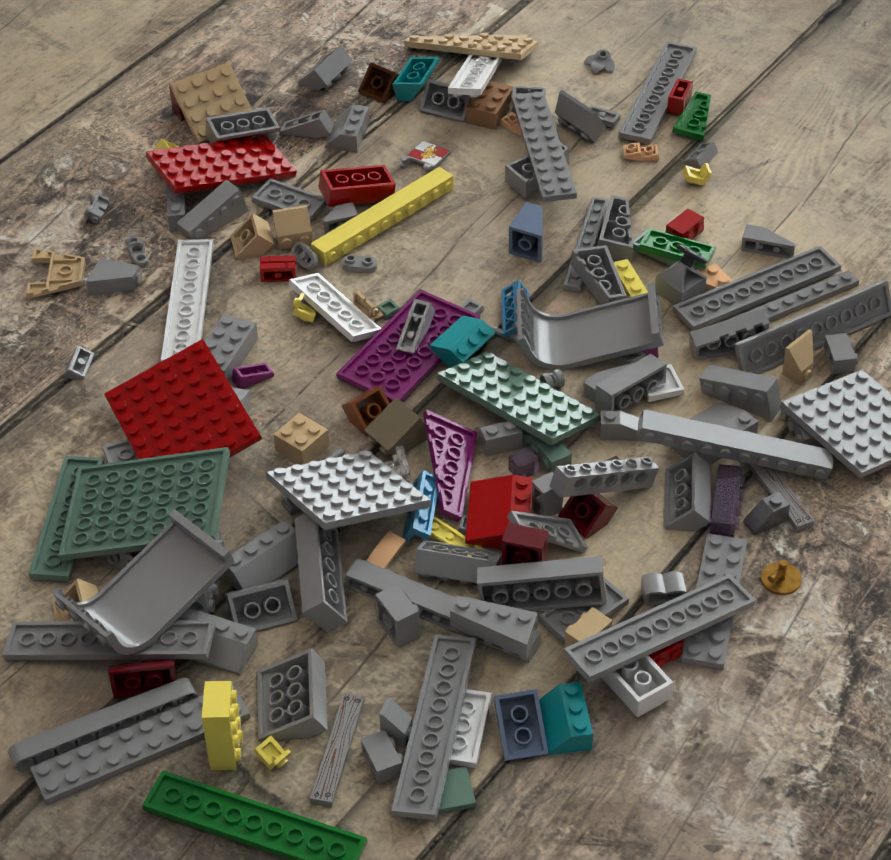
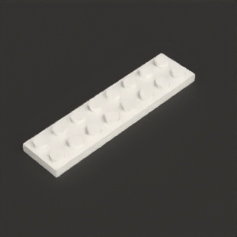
(474, 76)

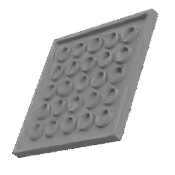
(849, 420)
(347, 490)

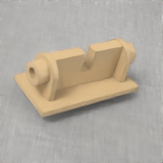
(366, 306)

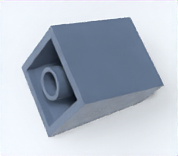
(527, 233)

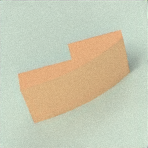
(511, 123)
(637, 153)
(386, 550)

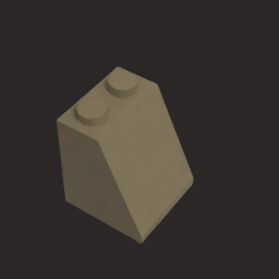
(396, 427)

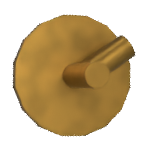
(781, 578)

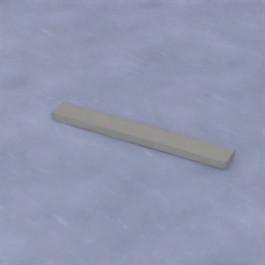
(587, 238)

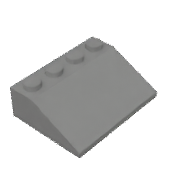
(723, 416)
(292, 698)

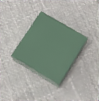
(388, 308)

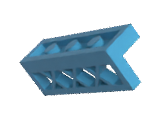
(506, 311)
(420, 521)

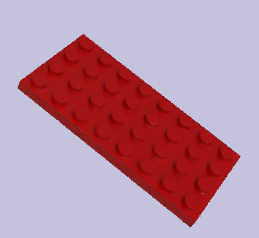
(212, 163)

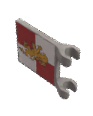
(427, 155)

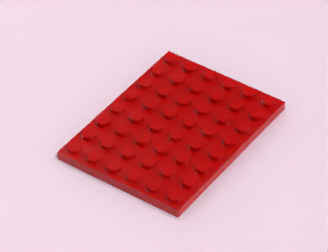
(182, 407)

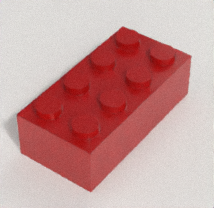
(356, 185)

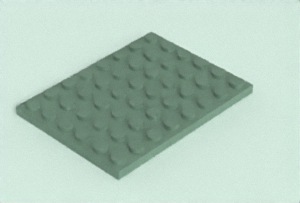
(128, 502)

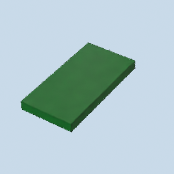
(664, 245)

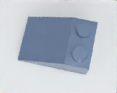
(520, 725)

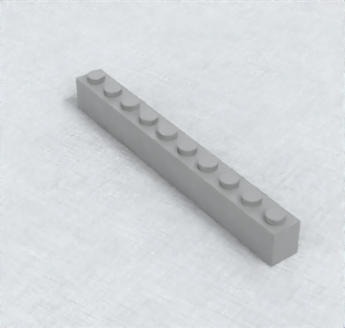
(734, 444)
(433, 604)

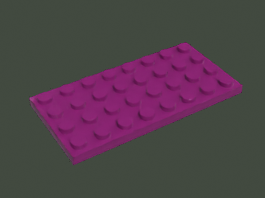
(396, 370)

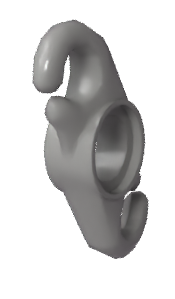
(138, 245)

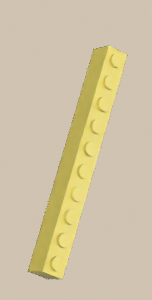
(382, 216)

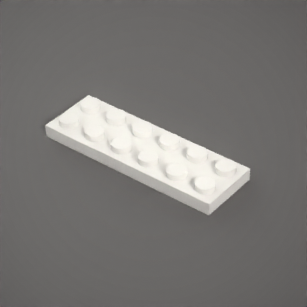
(335, 307)

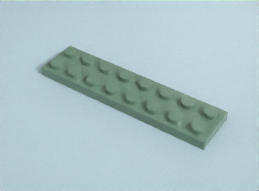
(46, 562)

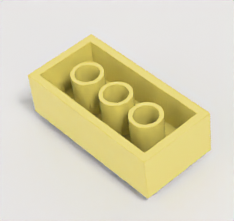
(221, 725)

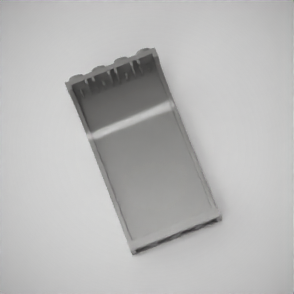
(589, 333)
(151, 588)

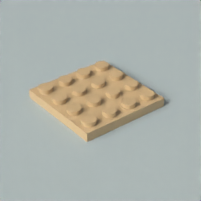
(209, 95)

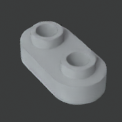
(305, 255)
(359, 264)

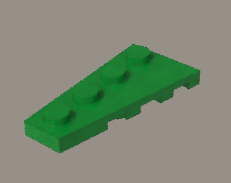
(694, 117)

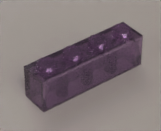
(726, 500)

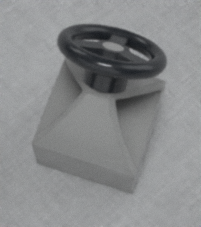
(681, 280)

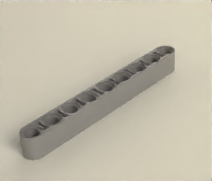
(99, 724)

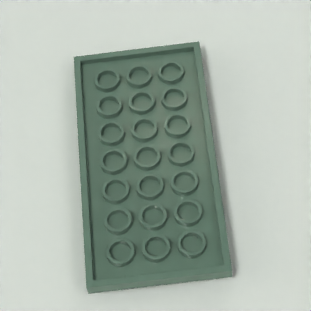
(519, 397)

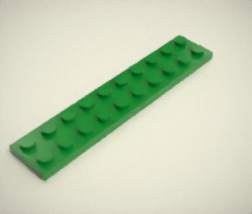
(250, 821)

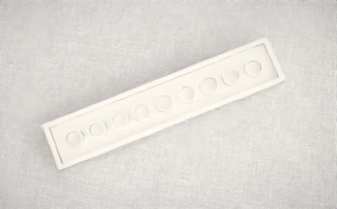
(187, 295)

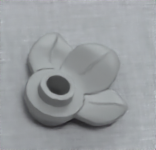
(600, 61)

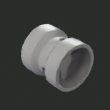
(554, 379)

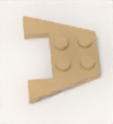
(63, 274)

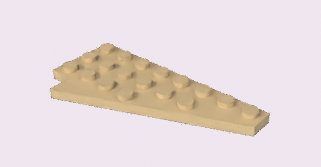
(497, 46)

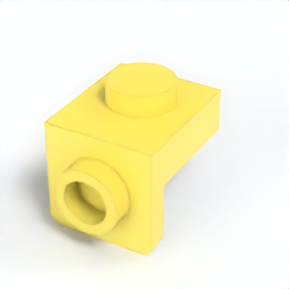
(697, 176)
(302, 310)
(272, 753)

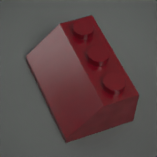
(140, 677)

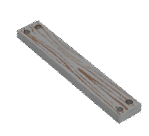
(774, 483)
(337, 749)

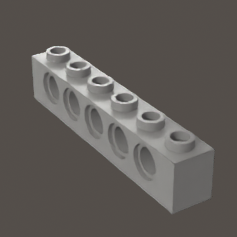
(603, 476)

